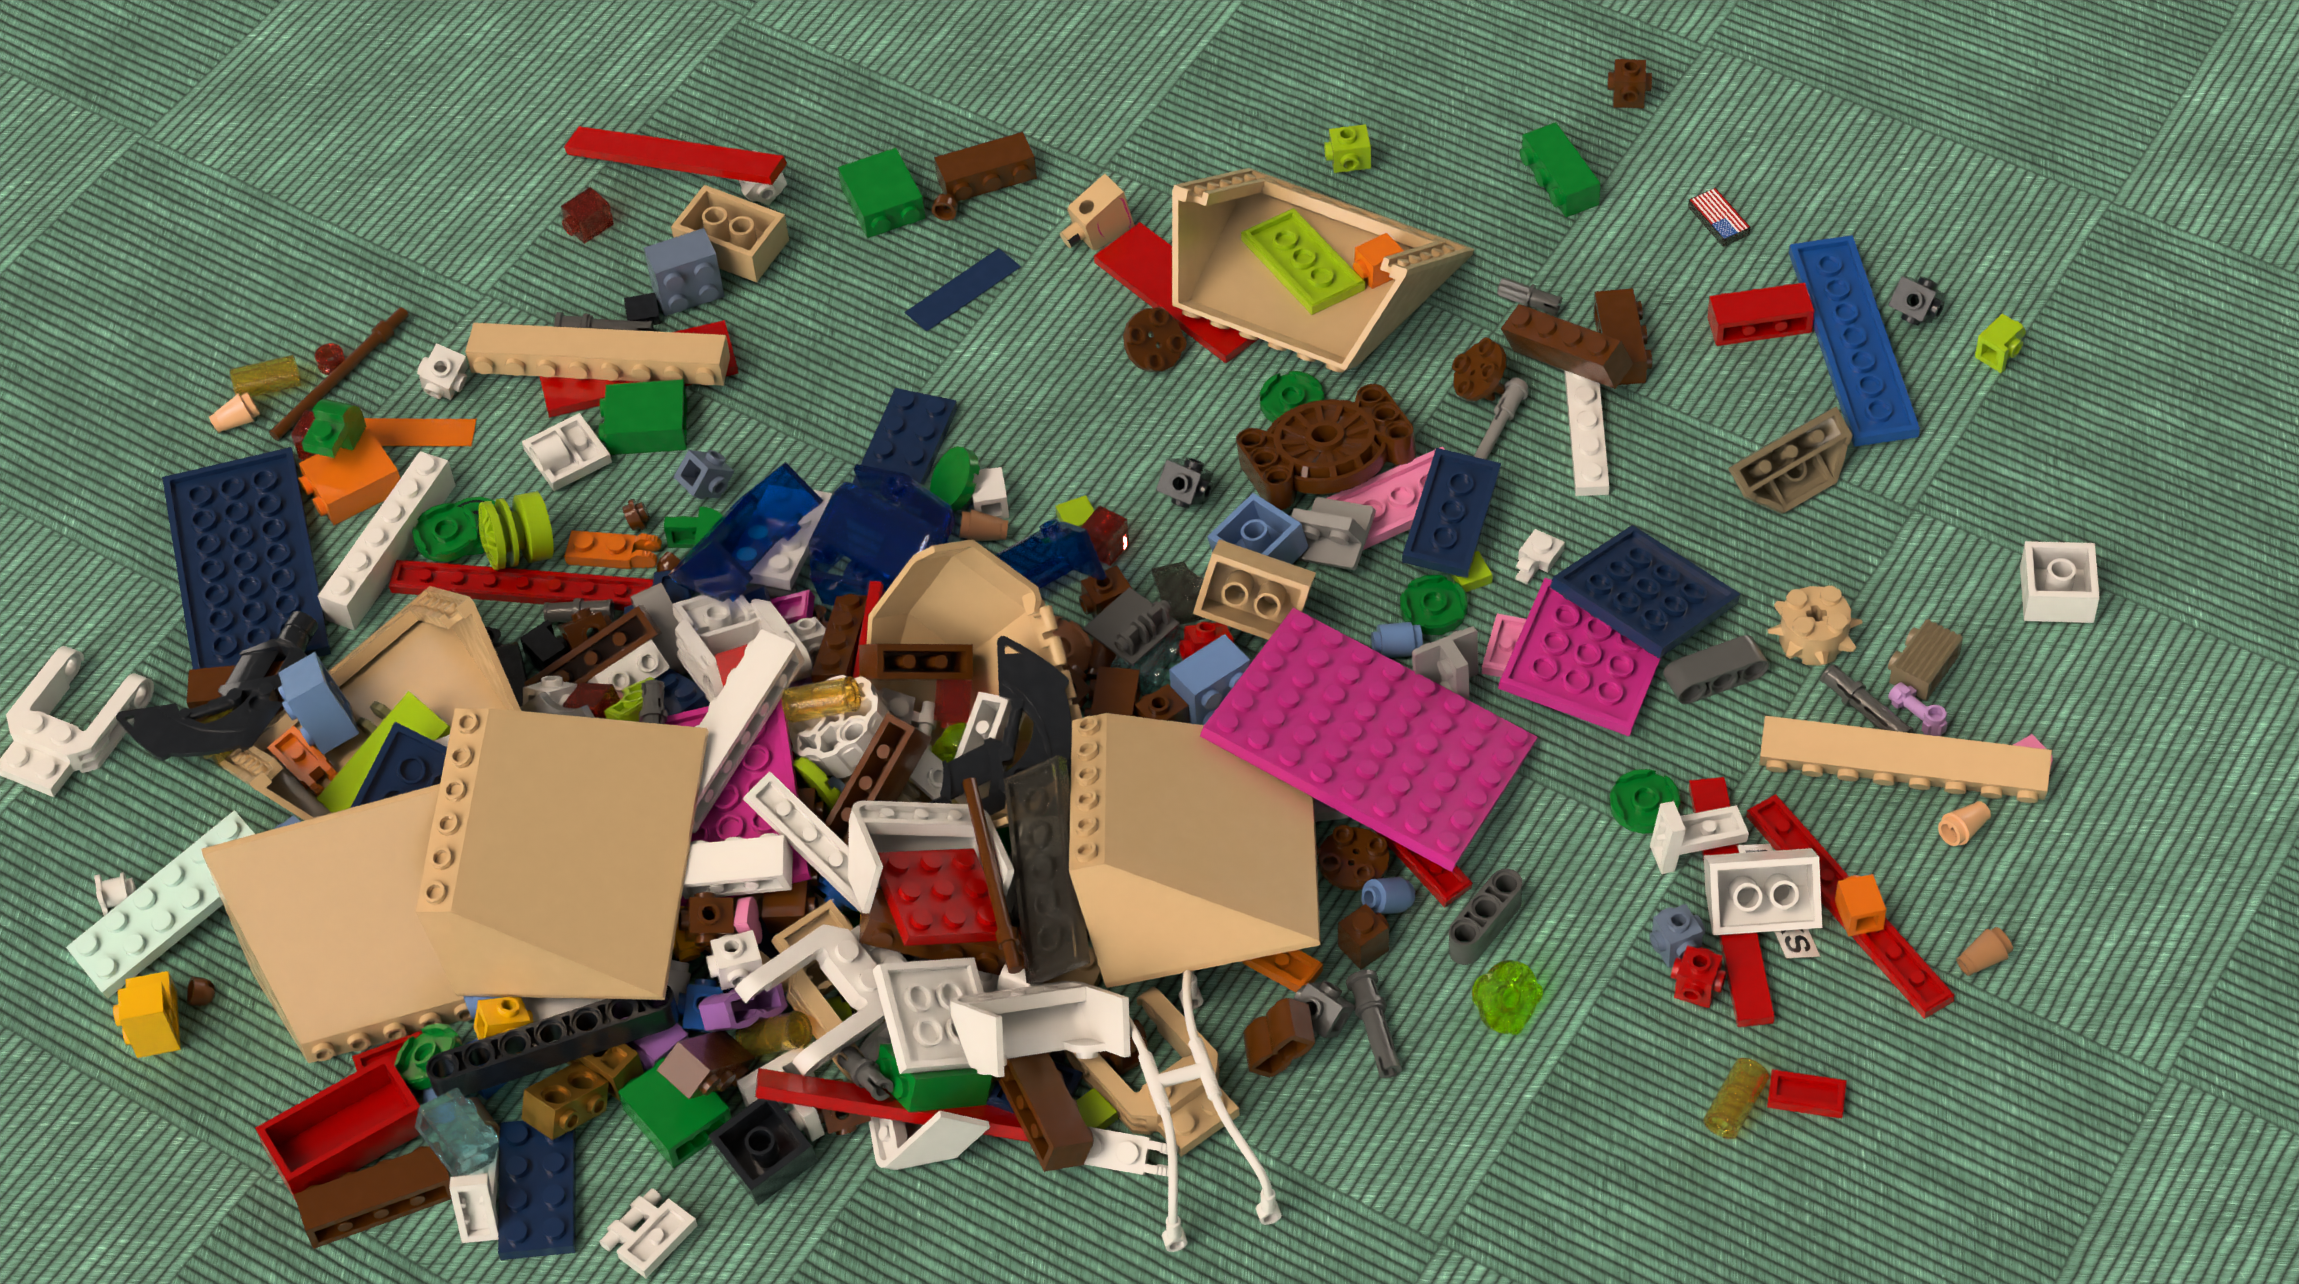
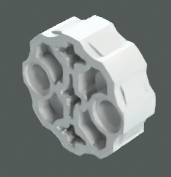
(840, 740)

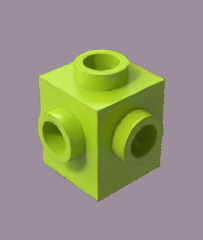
(1348, 148)

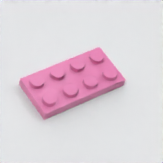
(1393, 496)

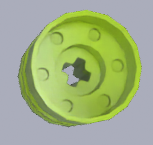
(523, 529)

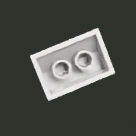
(1763, 891)

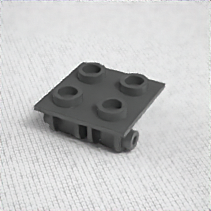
(1132, 625)

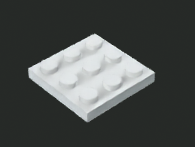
(918, 1011)

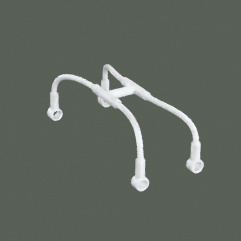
(1191, 998)

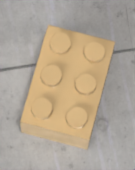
(740, 231)
(1251, 590)

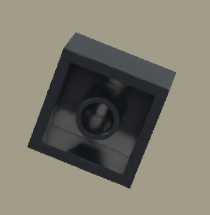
(763, 1149)

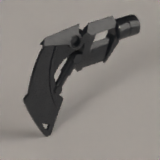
(1038, 691)
(251, 695)

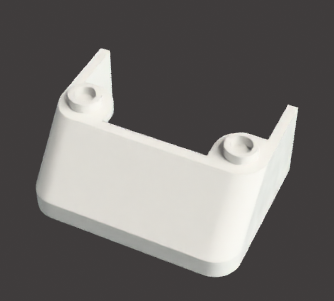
(910, 827)
(1040, 1021)
(909, 1144)

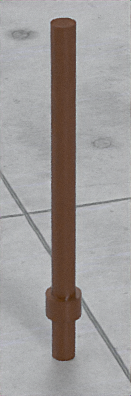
(380, 334)
(1006, 935)

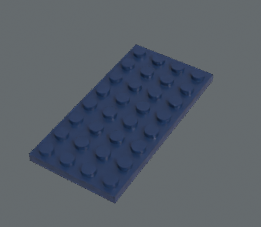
(242, 556)

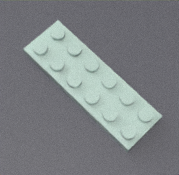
(154, 914)

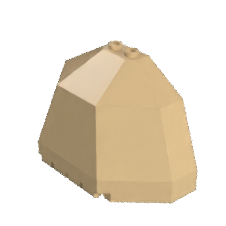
(966, 598)

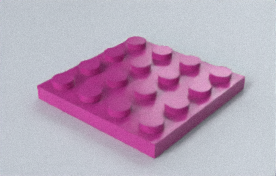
(1578, 664)

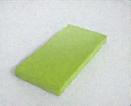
(1303, 261)
(347, 783)

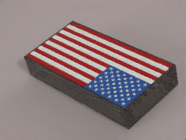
(1719, 217)

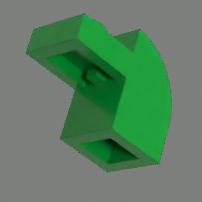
(334, 427)
(688, 531)

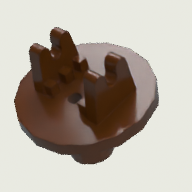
(1164, 332)
(1480, 371)
(1339, 851)

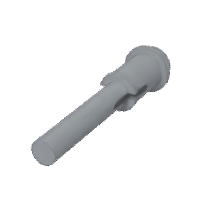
(1514, 393)

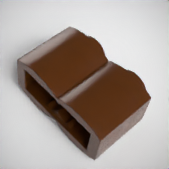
(1278, 1037)

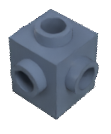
(704, 474)
(1675, 930)

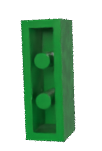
(1560, 169)

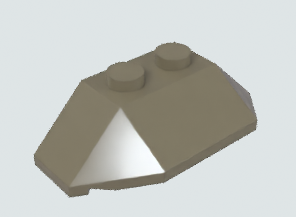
(1795, 463)

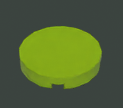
(811, 776)

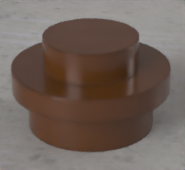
(636, 514)

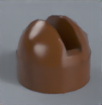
(940, 205)
(667, 562)
(200, 991)

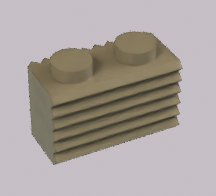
(1926, 658)

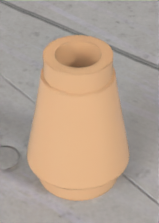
(236, 412)
(1963, 823)

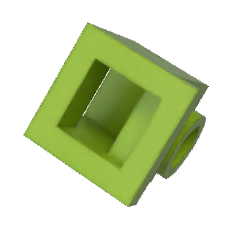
(2000, 342)

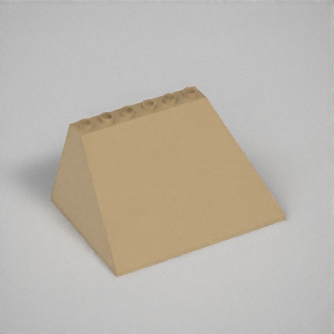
(1230, 286)
(428, 648)
(1185, 851)
(560, 854)
(336, 924)

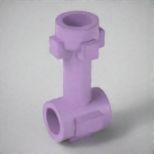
(1932, 716)

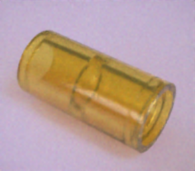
(266, 376)
(821, 699)
(776, 1034)
(1736, 1098)

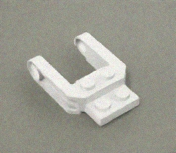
(718, 626)
(51, 749)
(849, 969)

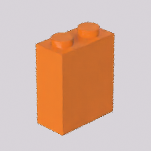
(350, 480)

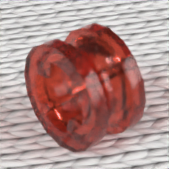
(327, 351)

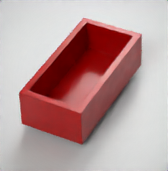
(341, 1127)

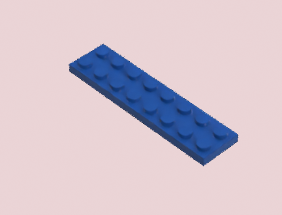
(1854, 342)

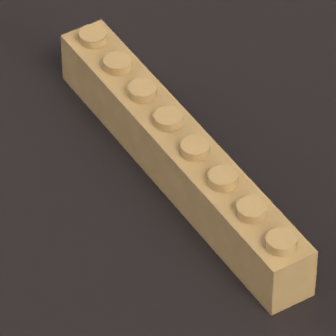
(597, 353)
(1905, 758)

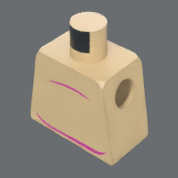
(1098, 215)

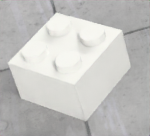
(2059, 582)

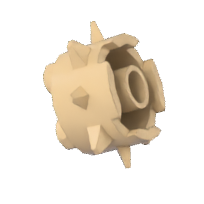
(1815, 624)

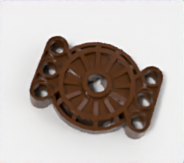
(1326, 446)

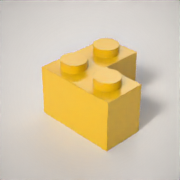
(149, 1014)

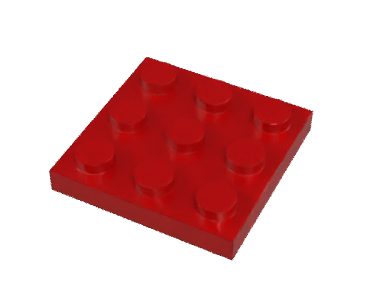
(938, 896)

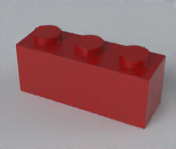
(1760, 314)

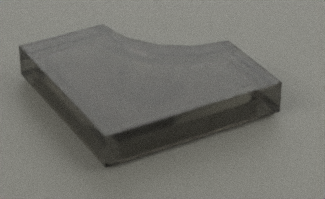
(1180, 589)

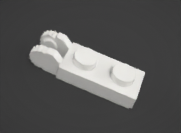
(1124, 1152)

